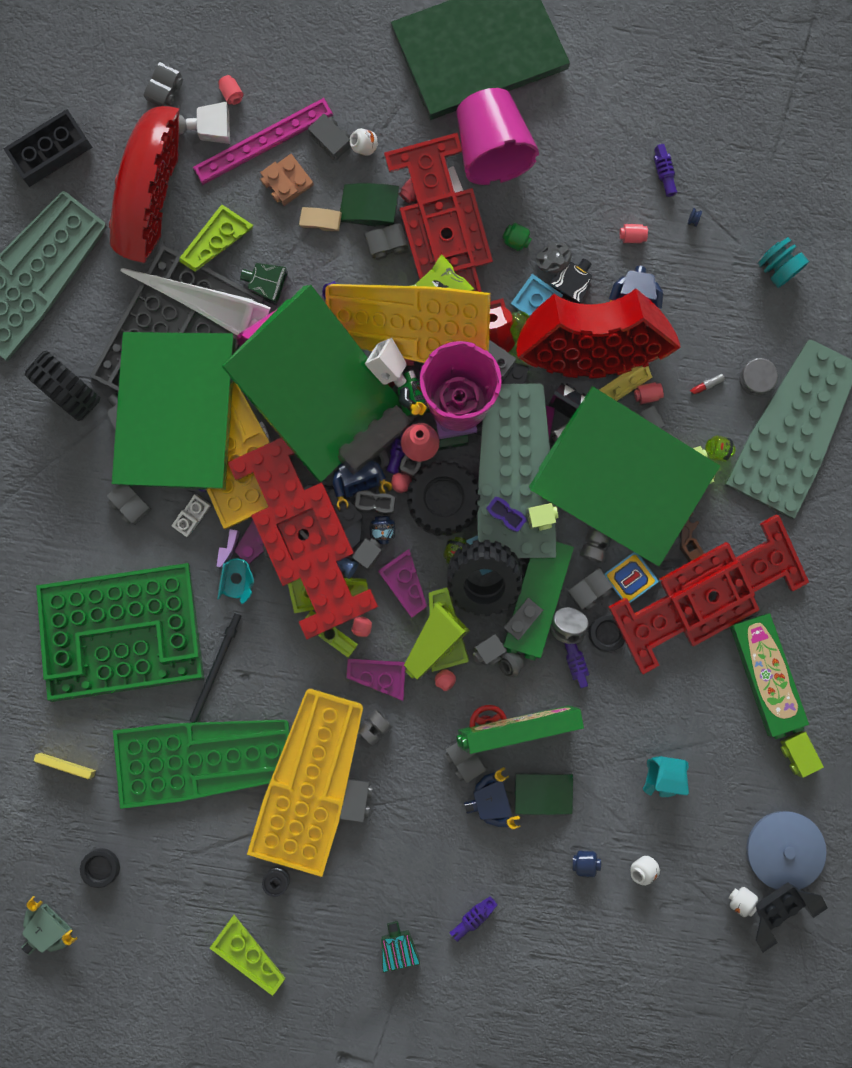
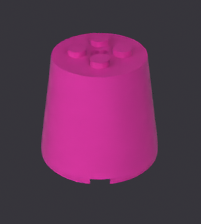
(494, 137)
(464, 373)

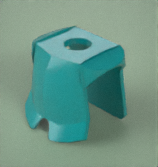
(236, 590)
(666, 776)

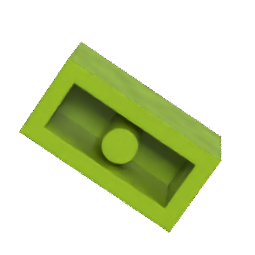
(801, 754)

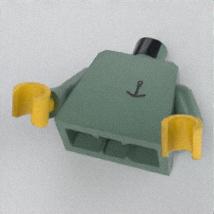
(44, 929)

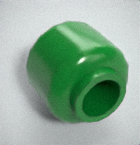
(516, 236)

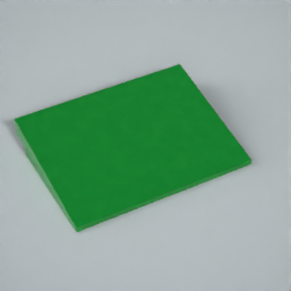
(310, 380)
(173, 410)
(624, 476)
(119, 632)

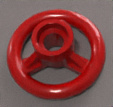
(482, 720)

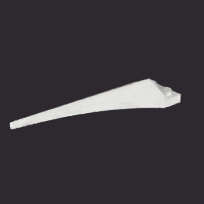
(225, 309)

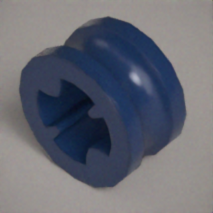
(694, 217)

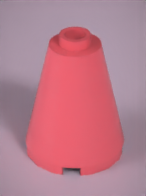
(420, 448)

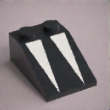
(566, 399)

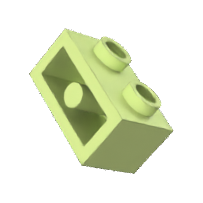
(542, 516)

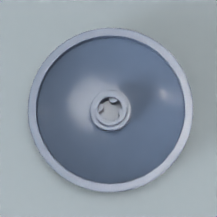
(786, 849)

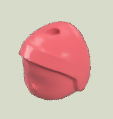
(400, 482)
(361, 626)
(445, 679)

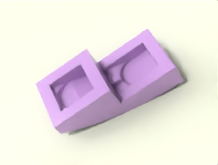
(226, 553)

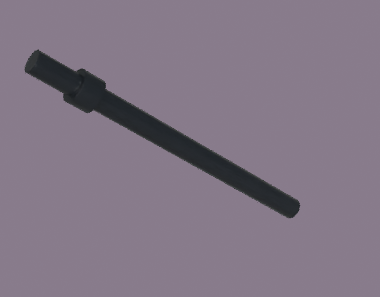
(230, 633)

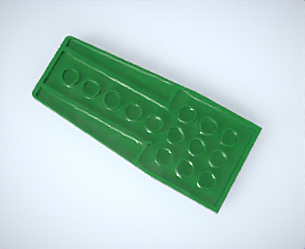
(195, 759)

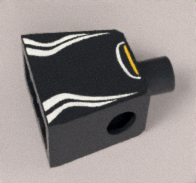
(573, 281)

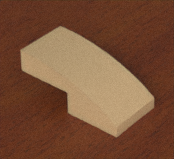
(320, 218)

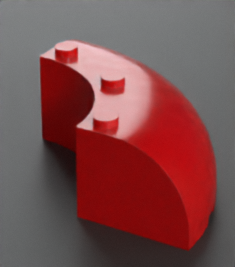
(144, 183)
(596, 337)

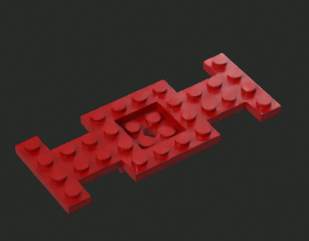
(439, 210)
(313, 558)
(690, 607)

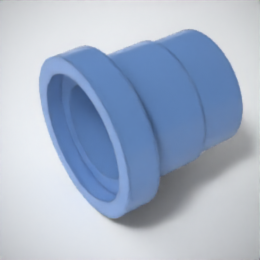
(348, 567)

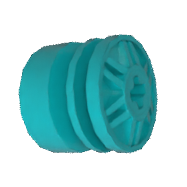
(783, 262)

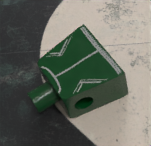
(266, 281)

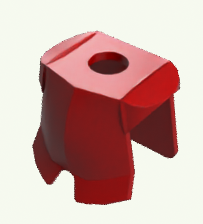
(500, 326)

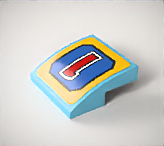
(631, 577)

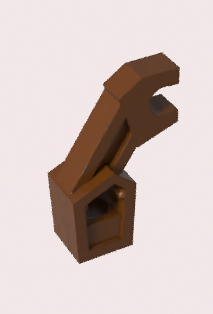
(686, 537)

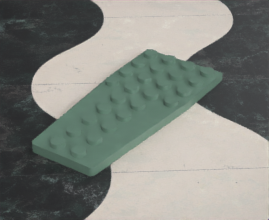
(41, 265)
(794, 431)
(510, 454)

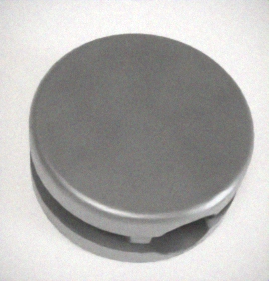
(758, 376)
(569, 625)

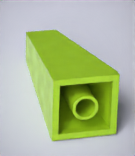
(437, 637)

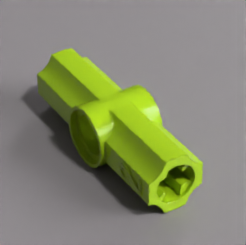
(340, 641)

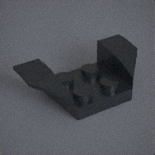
(350, 518)
(782, 905)

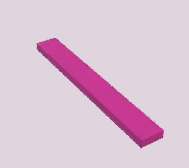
(261, 142)

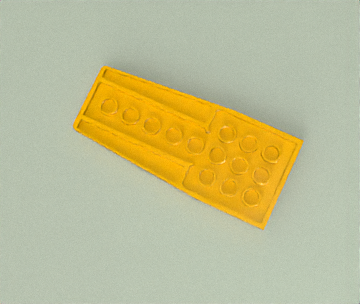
(412, 315)
(241, 496)
(308, 785)

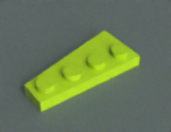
(216, 236)
(302, 602)
(458, 653)
(246, 955)

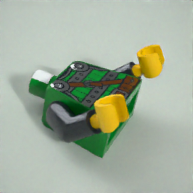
(411, 396)

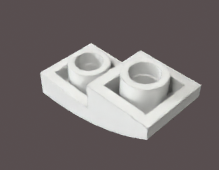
(191, 515)

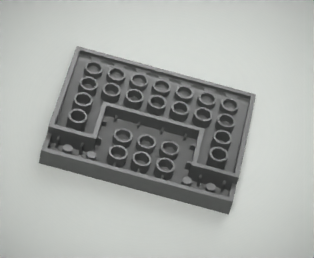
(159, 313)

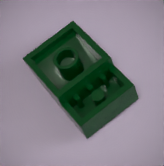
(369, 204)
(543, 793)

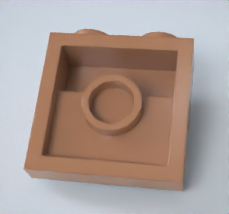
(286, 180)

